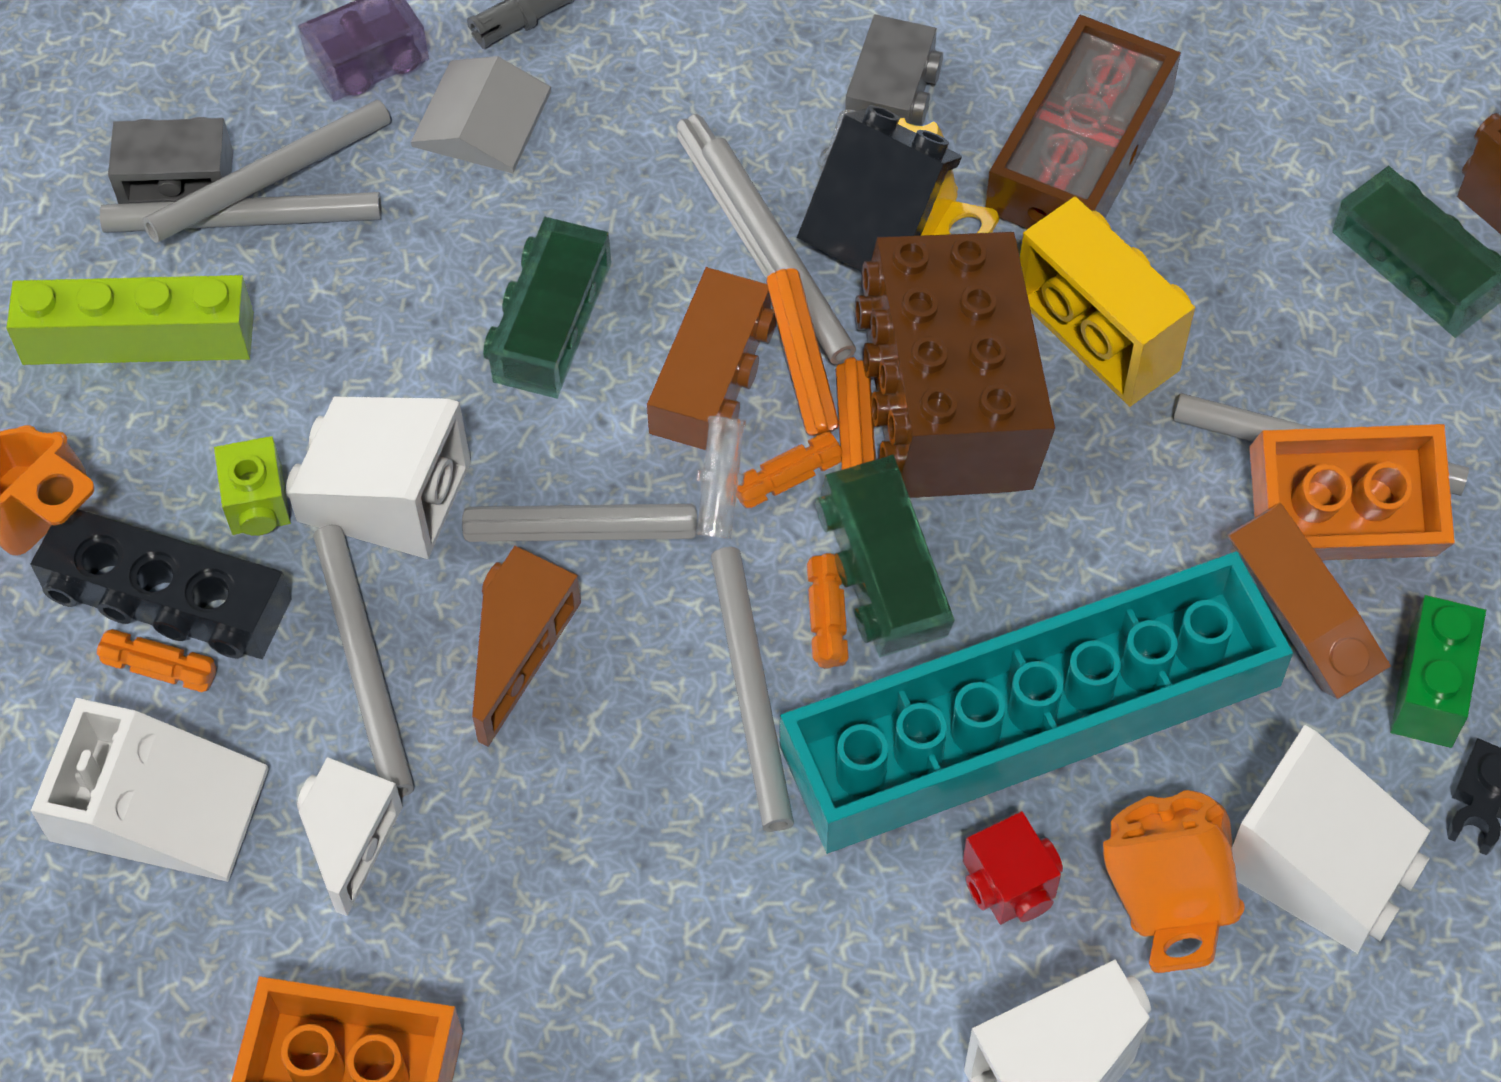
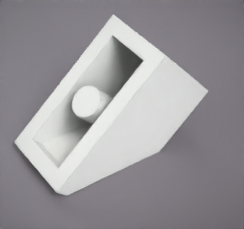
(347, 825)

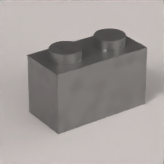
(896, 68)
(167, 158)

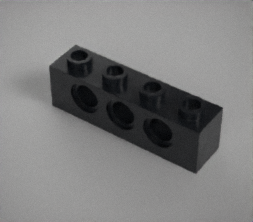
(143, 559)

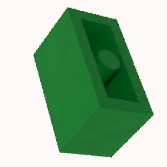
(1438, 671)

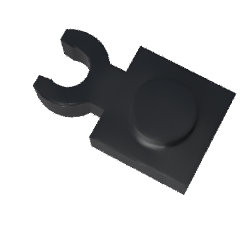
(1480, 790)

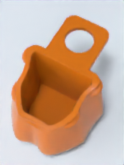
(38, 485)
(1175, 874)

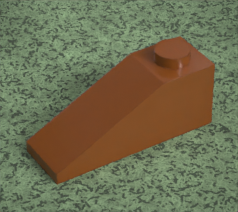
(1308, 602)
(521, 619)

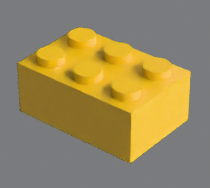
(1105, 300)

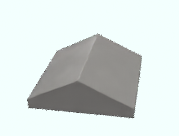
(482, 113)

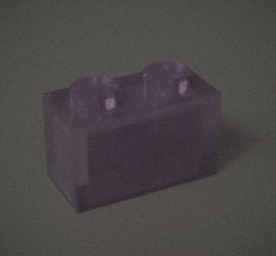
(363, 45)

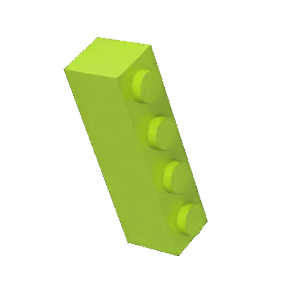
(130, 319)

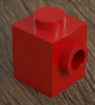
(1012, 870)

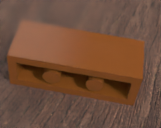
(711, 357)

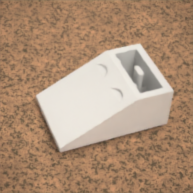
(147, 792)

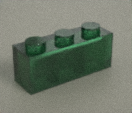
(1421, 250)
(548, 307)
(884, 557)

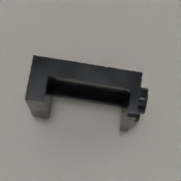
(875, 185)

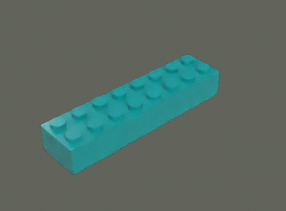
(1032, 701)

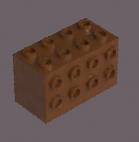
(954, 363)

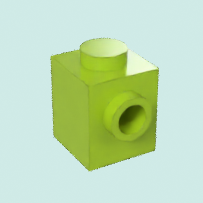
(252, 486)

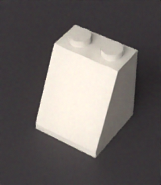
(383, 470)
(1329, 844)
(1065, 1035)

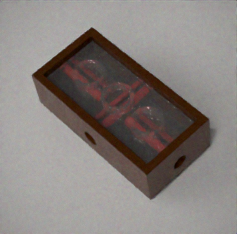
(1083, 124)

